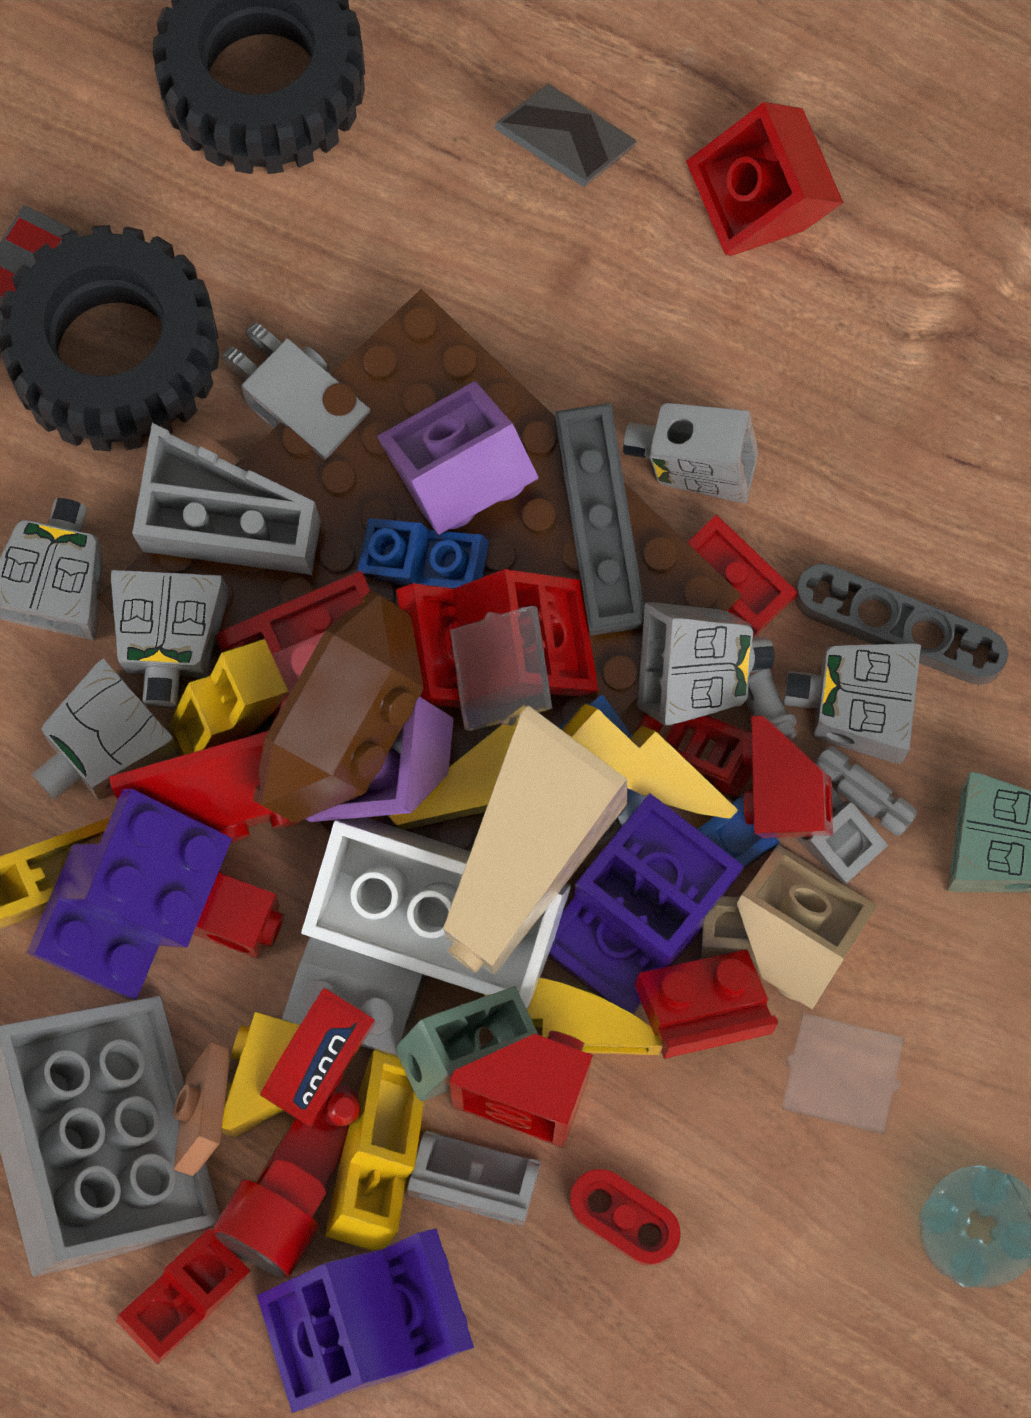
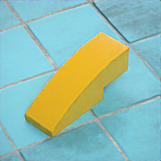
(230, 701)
(648, 764)
(591, 1019)
(376, 1157)

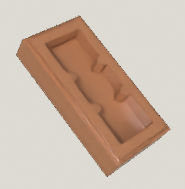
(201, 1109)

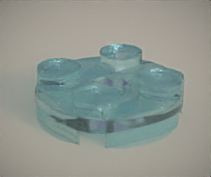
(946, 1218)

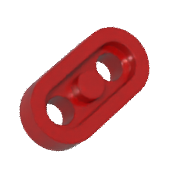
(627, 1214)

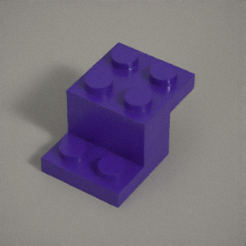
(129, 894)
(641, 902)
(365, 1320)

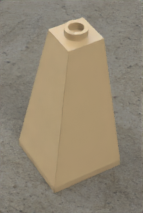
(534, 835)

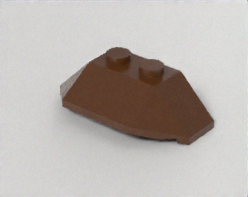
(342, 712)

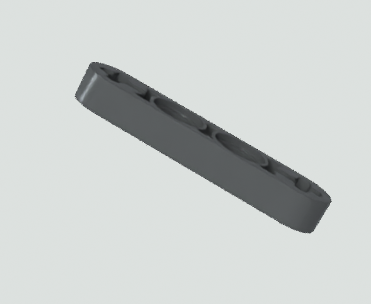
(904, 614)

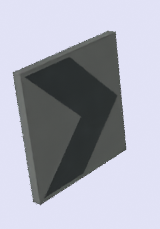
(565, 135)

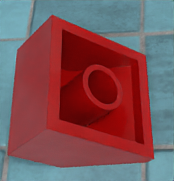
(764, 178)

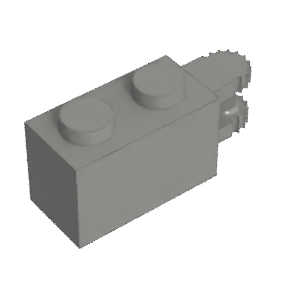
(291, 390)

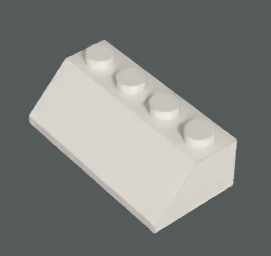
(391, 897)

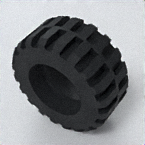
(269, 126)
(94, 273)

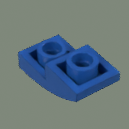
(413, 554)

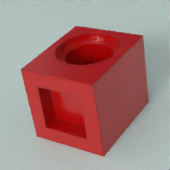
(240, 916)

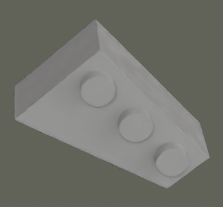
(220, 513)

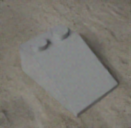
(367, 983)

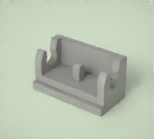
(473, 1178)

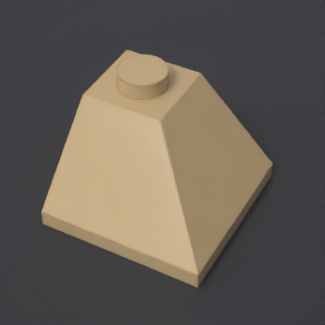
(800, 924)

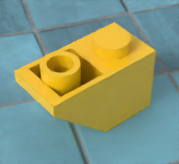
(258, 1052)

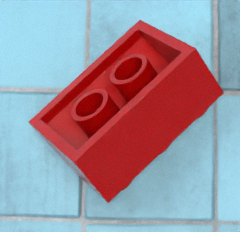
(209, 786)
(527, 1086)

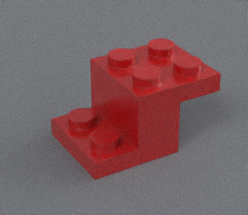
(561, 622)

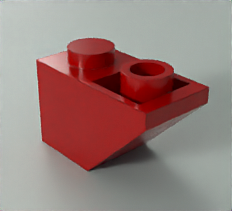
(789, 789)

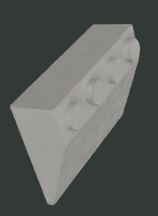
(96, 1135)

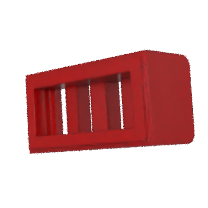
(726, 780)

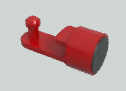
(272, 1218)

